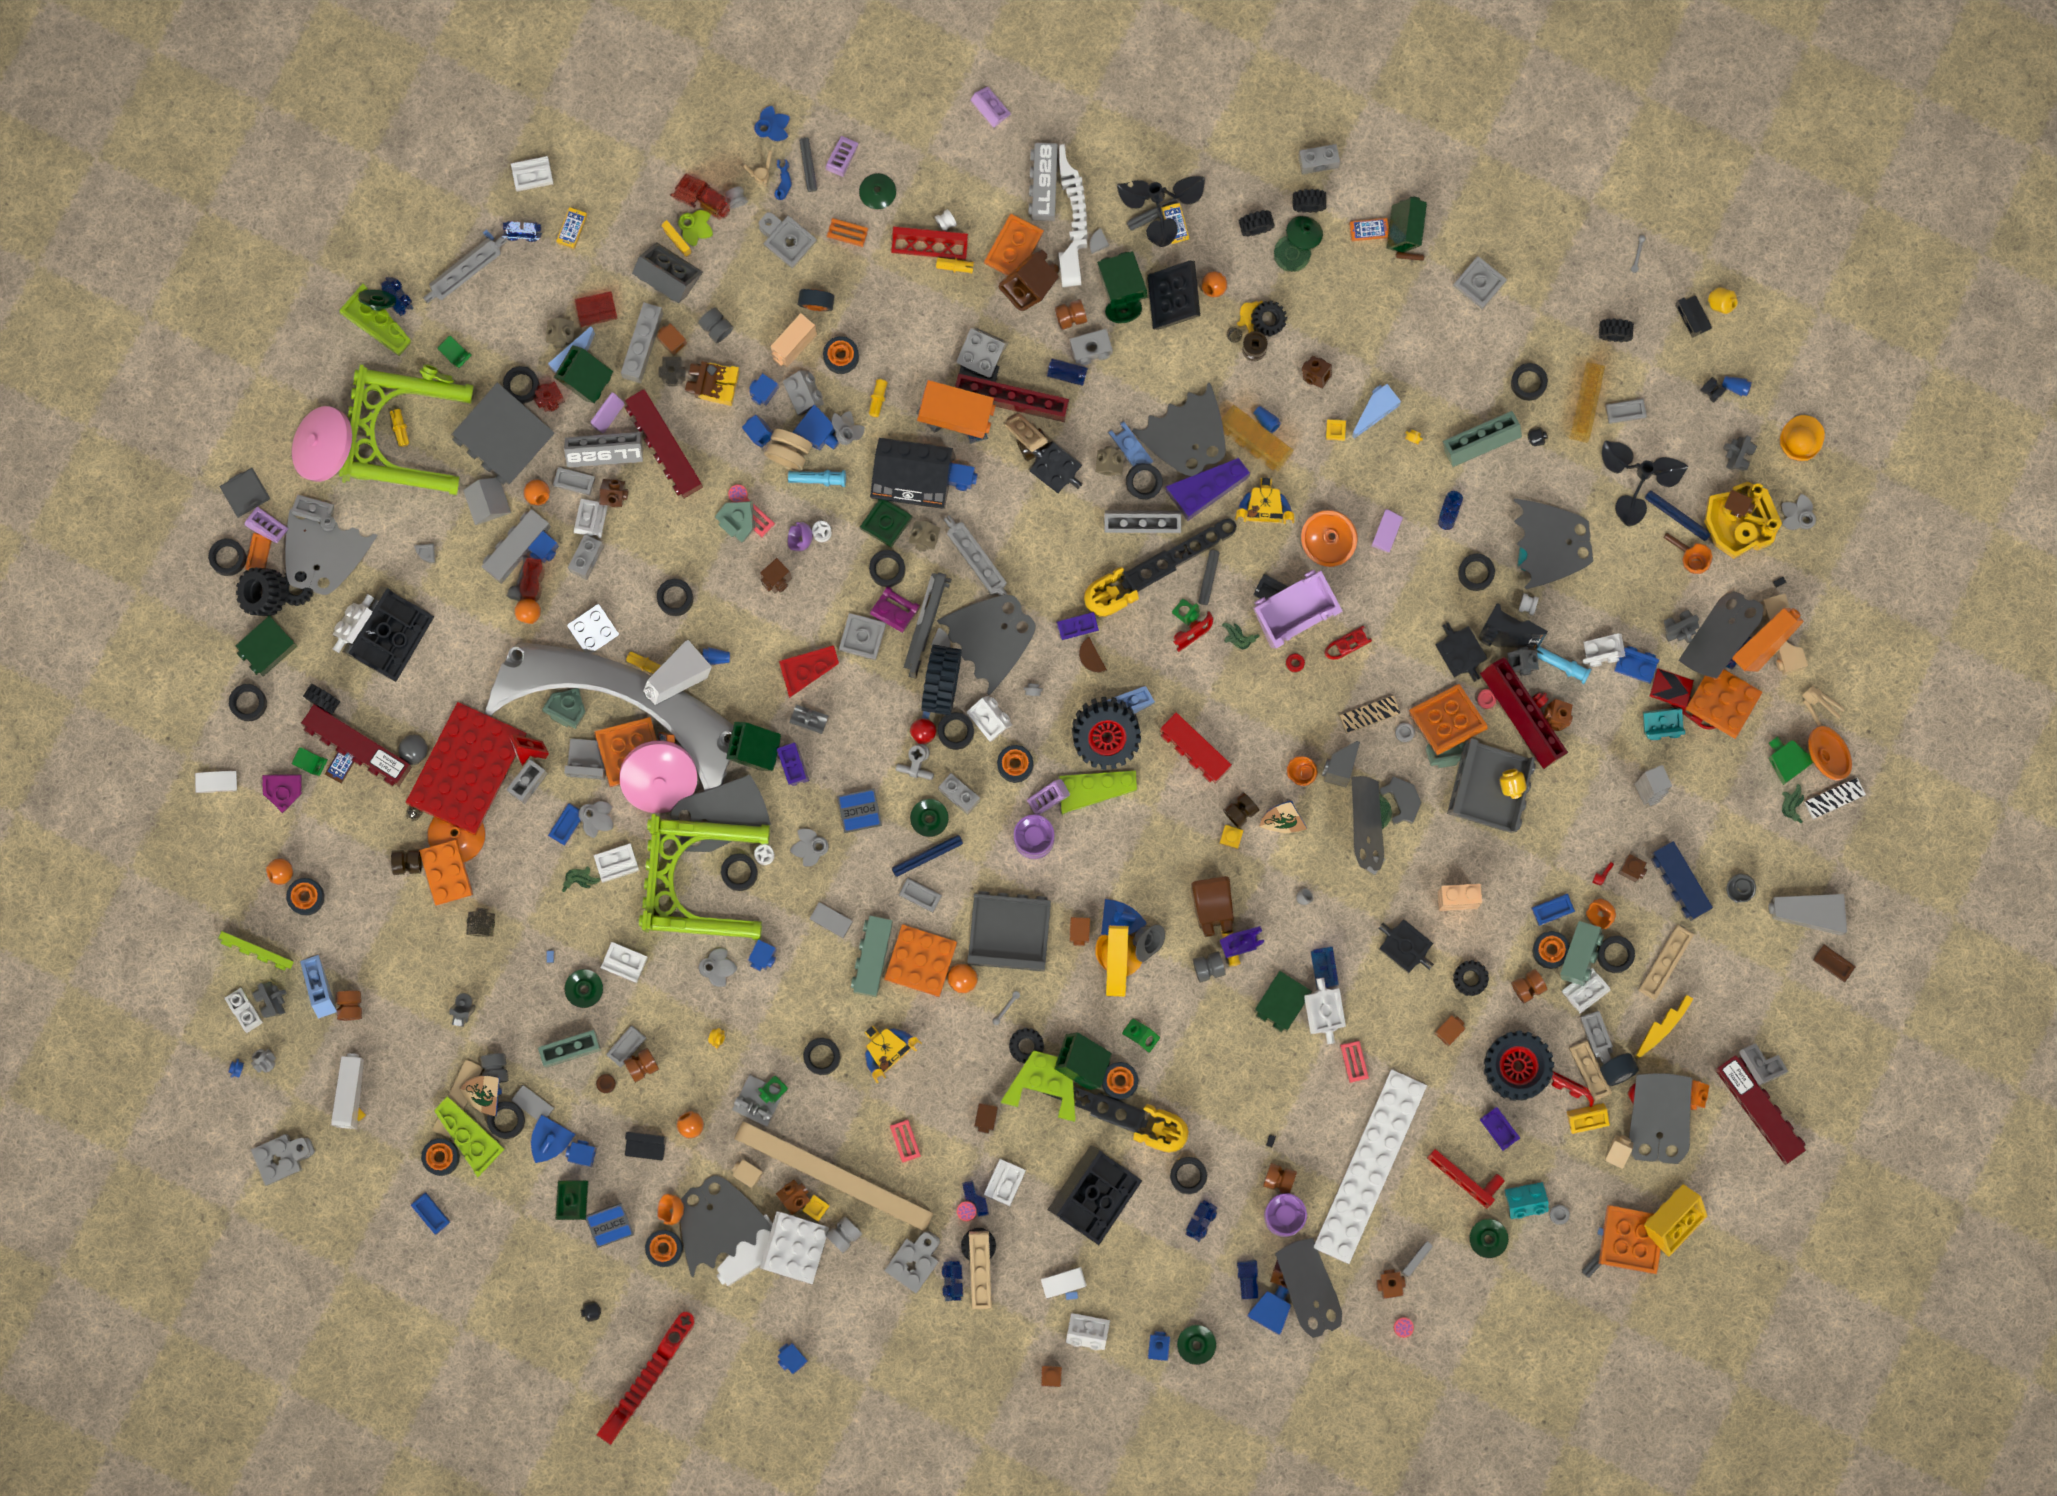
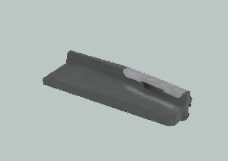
(925, 622)

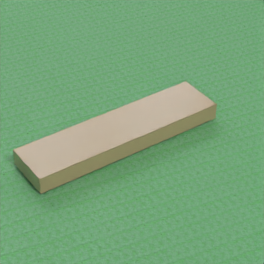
(1666, 962)
(468, 1071)
(980, 1269)

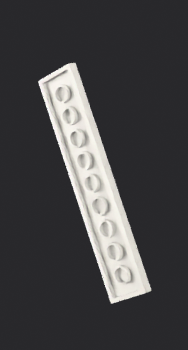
(1370, 1166)

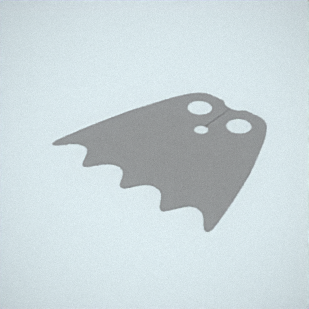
(333, 550)

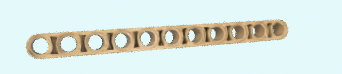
(833, 1176)

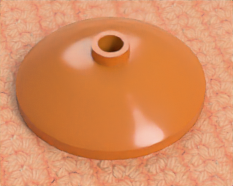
(1319, 544)
(1829, 753)
(469, 844)

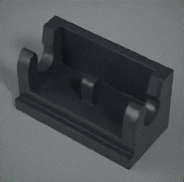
(1268, 587)

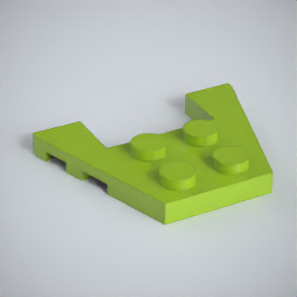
(1040, 1076)

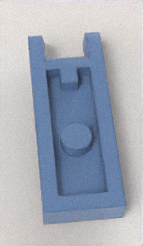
(1130, 446)

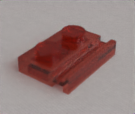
(689, 190)
(596, 309)

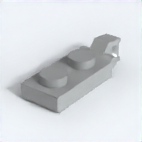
(1597, 1035)

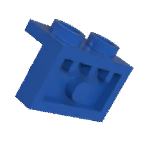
(1637, 665)

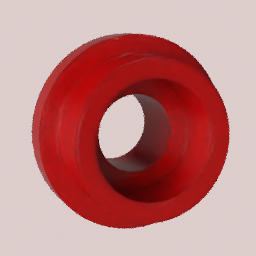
(1295, 656)
(1540, 699)

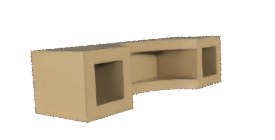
(1789, 657)

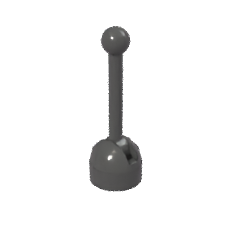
(514, 591)

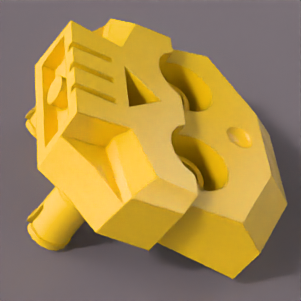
(1728, 530)

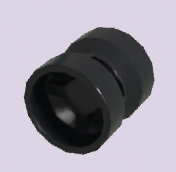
(1710, 385)

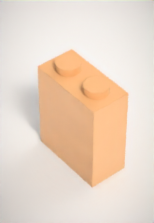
(793, 340)
(1459, 897)

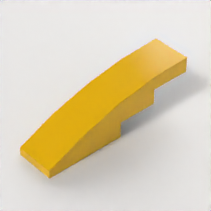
(1117, 961)
(1659, 1031)

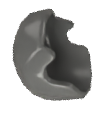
(413, 749)
(1745, 884)

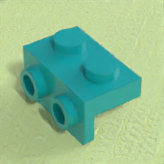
(1663, 723)
(1527, 1200)

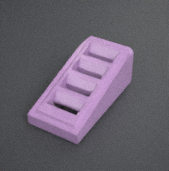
(837, 169)
(258, 513)
(1057, 789)

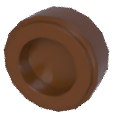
(606, 1083)

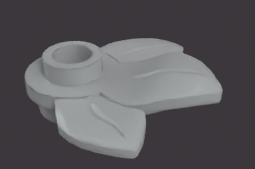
(845, 427)
(1796, 512)
(598, 820)
(806, 847)
(720, 967)

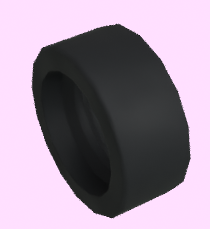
(1533, 368)
(524, 371)
(1158, 481)
(227, 543)
(887, 554)
(1479, 558)
(672, 583)
(247, 688)
(956, 745)
(736, 886)
(1630, 954)
(807, 1059)
(520, 1122)
(1203, 1175)

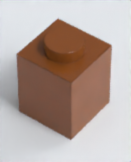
(671, 339)
(1079, 931)
(1450, 1030)
(1051, 1376)

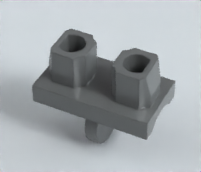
(1737, 451)
(1683, 629)
(809, 719)
(272, 998)
(462, 1009)

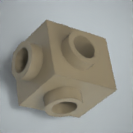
(559, 332)
(1109, 461)
(924, 535)

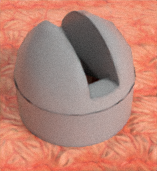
(1304, 896)

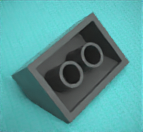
(666, 272)
(1340, 766)

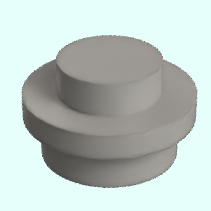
(1033, 689)

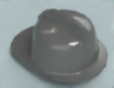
(1148, 941)

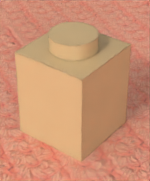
(1619, 1151)
(747, 1173)

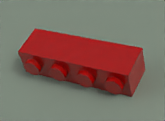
(1195, 748)

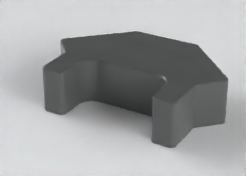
(1405, 798)

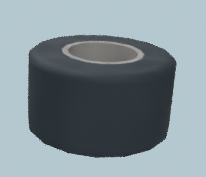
(1619, 1069)

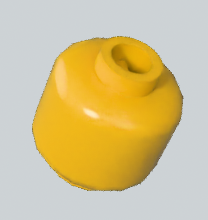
(1723, 300)
(1513, 783)

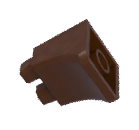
(1030, 281)
(1213, 904)

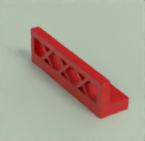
(929, 236)

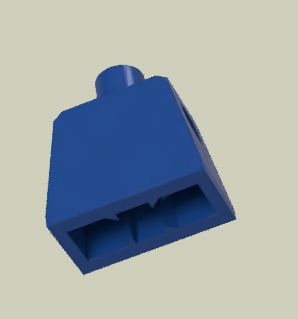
(817, 429)
(1271, 1310)

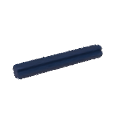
(1677, 515)
(927, 855)

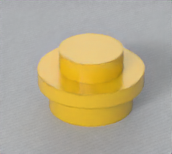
(1413, 436)

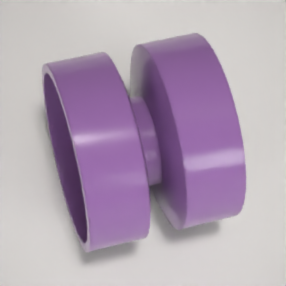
(1034, 836)
(1285, 1215)

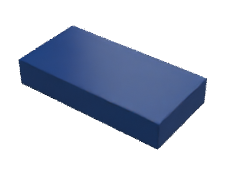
(565, 825)
(1553, 909)
(430, 1213)

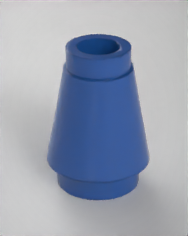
(1737, 385)
(1267, 419)
(715, 656)

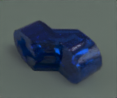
(1452, 502)
(980, 1202)

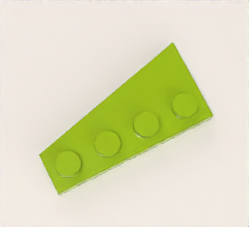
(375, 323)
(1096, 788)
(247, 948)
(473, 1141)

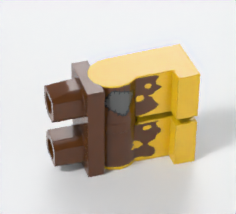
(714, 382)

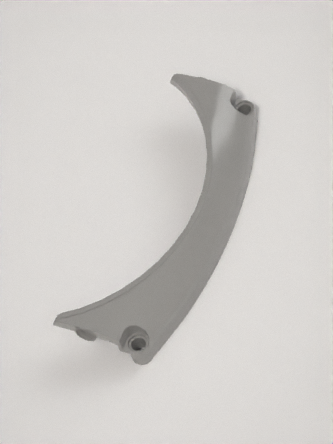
(549, 667)

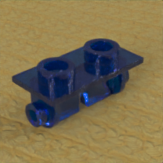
(515, 232)
(403, 301)
(1067, 372)
(1206, 1213)
(951, 1290)

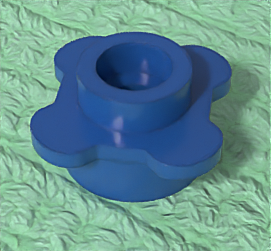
(235, 1068)

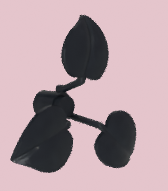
(1164, 231)
(1667, 470)

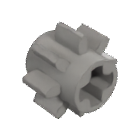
(263, 1060)

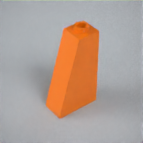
(1768, 640)

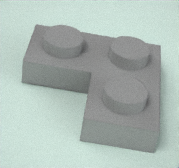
(1762, 1069)

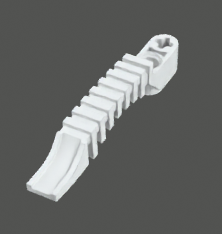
(1069, 259)

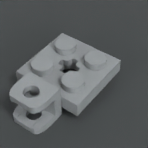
(779, 232)
(290, 1154)
(921, 1254)

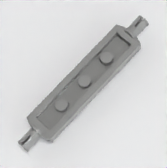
(464, 269)
(976, 557)

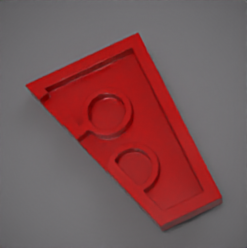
(807, 668)

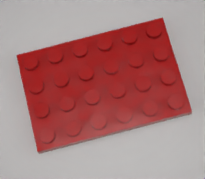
(465, 769)

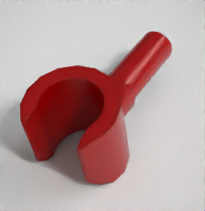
(1600, 878)

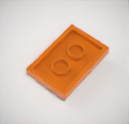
(1013, 245)
(446, 872)

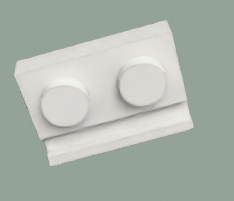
(532, 173)
(590, 518)
(616, 863)
(624, 962)
(1584, 996)
(1004, 1182)

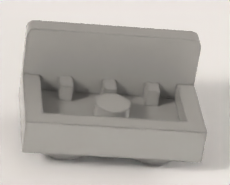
(803, 391)

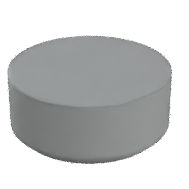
(1404, 732)
(1559, 1214)

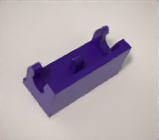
(1077, 626)
(793, 764)
(1241, 942)
(1499, 1128)

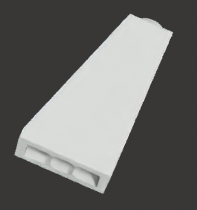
(678, 673)
(348, 1092)
(746, 1260)

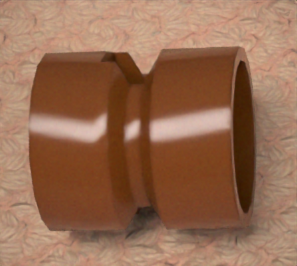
(1071, 314)
(1529, 986)
(348, 1005)
(641, 1065)
(1279, 1178)

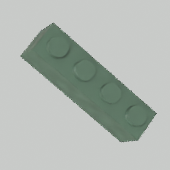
(1482, 439)
(872, 957)

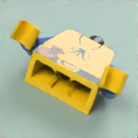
(1265, 505)
(887, 1049)

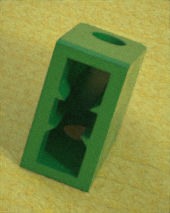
(1788, 759)

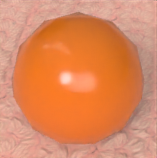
(1215, 283)
(535, 492)
(527, 611)
(279, 871)
(690, 1125)

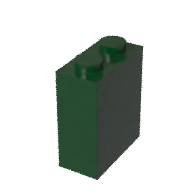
(1406, 224)
(1122, 279)
(583, 374)
(265, 646)
(753, 746)
(1282, 1002)
(1083, 1061)

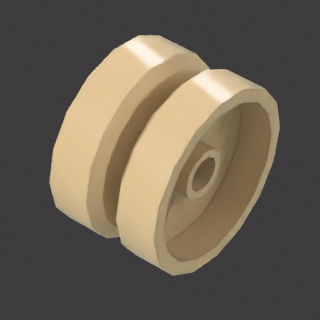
(788, 449)

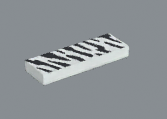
(1835, 798)

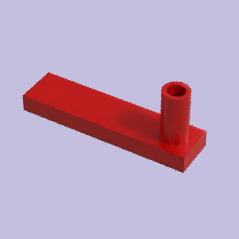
(1483, 1196)

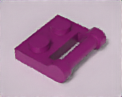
(892, 614)

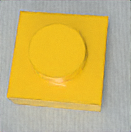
(1335, 430)
(1231, 837)
(816, 1208)

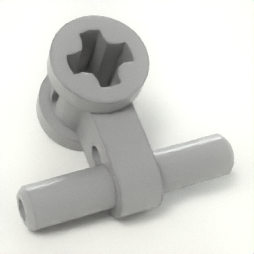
(915, 769)

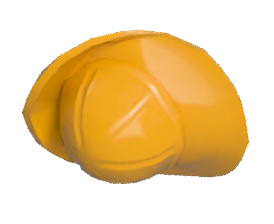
(1802, 438)
(1101, 952)

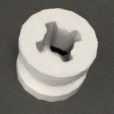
(945, 220)
(821, 527)
(1528, 604)
(762, 852)

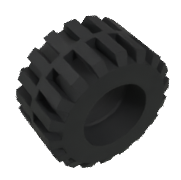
(250, 591)

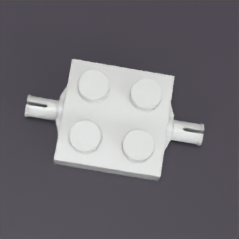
(352, 623)
(1325, 1011)

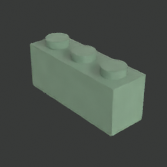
(1582, 953)
(569, 1049)

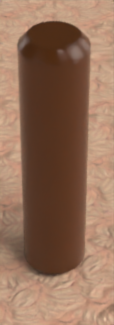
(1410, 256)
(1676, 542)

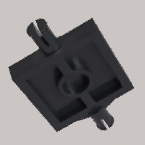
(1055, 467)
(1461, 652)
(1406, 946)

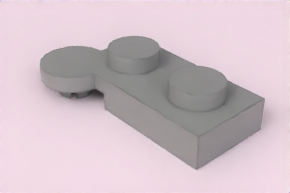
(315, 510)

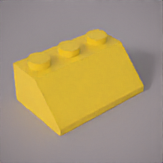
(1676, 1219)

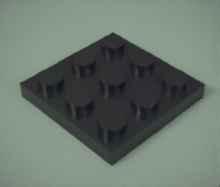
(1173, 295)

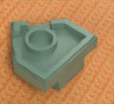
(737, 519)
(565, 707)
(1447, 758)

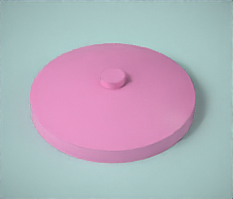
(321, 444)
(657, 776)

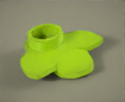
(697, 228)
(430, 372)

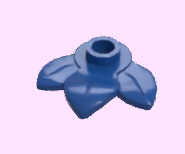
(775, 124)

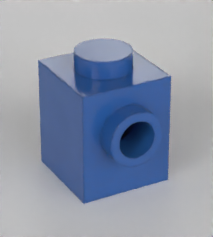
(763, 390)
(758, 431)
(962, 476)
(543, 548)
(762, 956)
(581, 1153)
(1159, 1346)
(791, 1358)

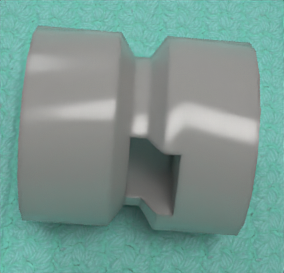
(843, 1234)

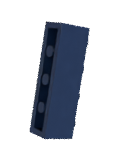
(1681, 880)

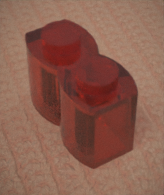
(714, 203)
(533, 576)

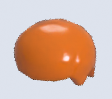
(1703, 556)
(1308, 769)
(1607, 909)
(962, 978)
(665, 1204)

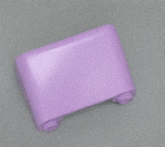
(1296, 608)

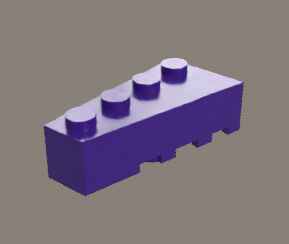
(1207, 487)

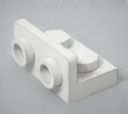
(1604, 649)
(989, 717)
(1087, 1331)

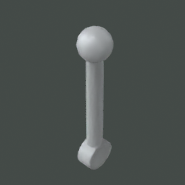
(1634, 268)
(996, 1021)

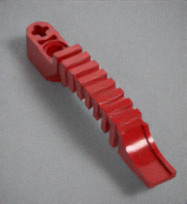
(644, 1384)

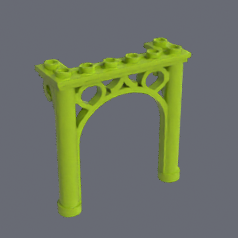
(404, 385)
(699, 832)

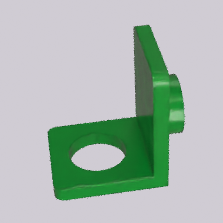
(454, 352)
(1191, 616)
(309, 762)
(1139, 1033)
(767, 1096)

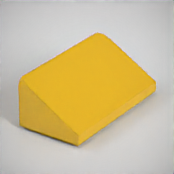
(1588, 1118)

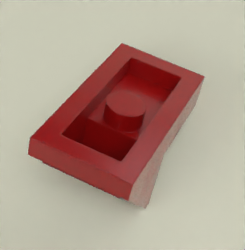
(528, 747)

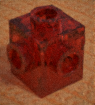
(549, 397)

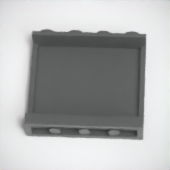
(502, 434)
(1478, 790)
(1009, 931)

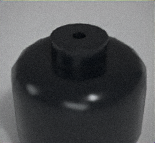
(1537, 436)
(591, 1311)

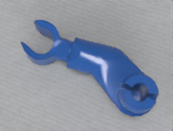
(785, 184)

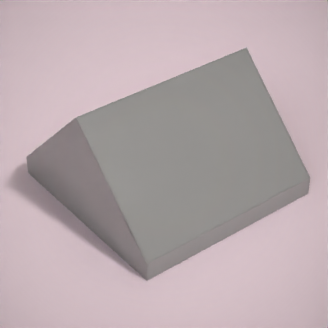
(486, 500)

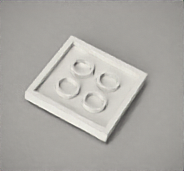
(794, 1247)

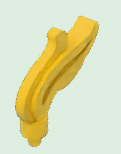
(1245, 315)

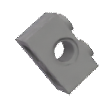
(1319, 159)
(1099, 339)
(585, 557)
(527, 781)
(959, 794)

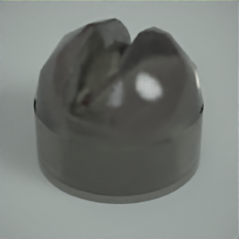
(1236, 336)
(413, 813)

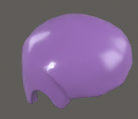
(795, 532)

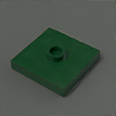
(886, 522)
(571, 1200)

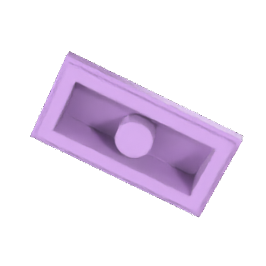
(990, 106)
(607, 413)
(1387, 531)

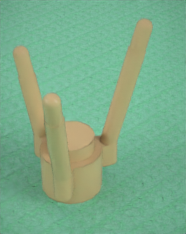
(761, 174)
(1813, 696)

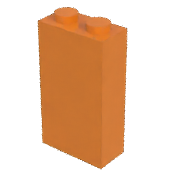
(956, 409)

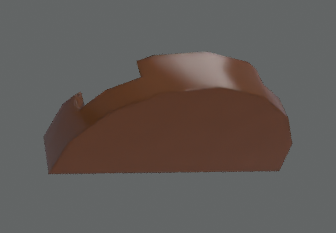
(1090, 658)

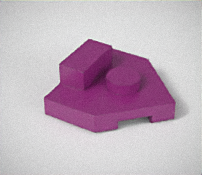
(282, 789)

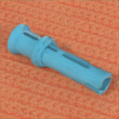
(827, 478)
(1571, 668)

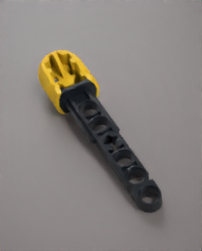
(1134, 582)
(1136, 1120)

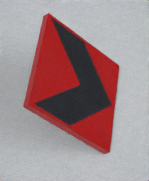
(1671, 688)

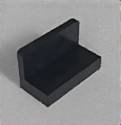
(1693, 316)
(645, 1146)

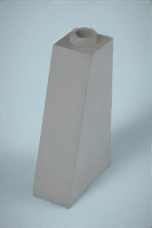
(1814, 912)

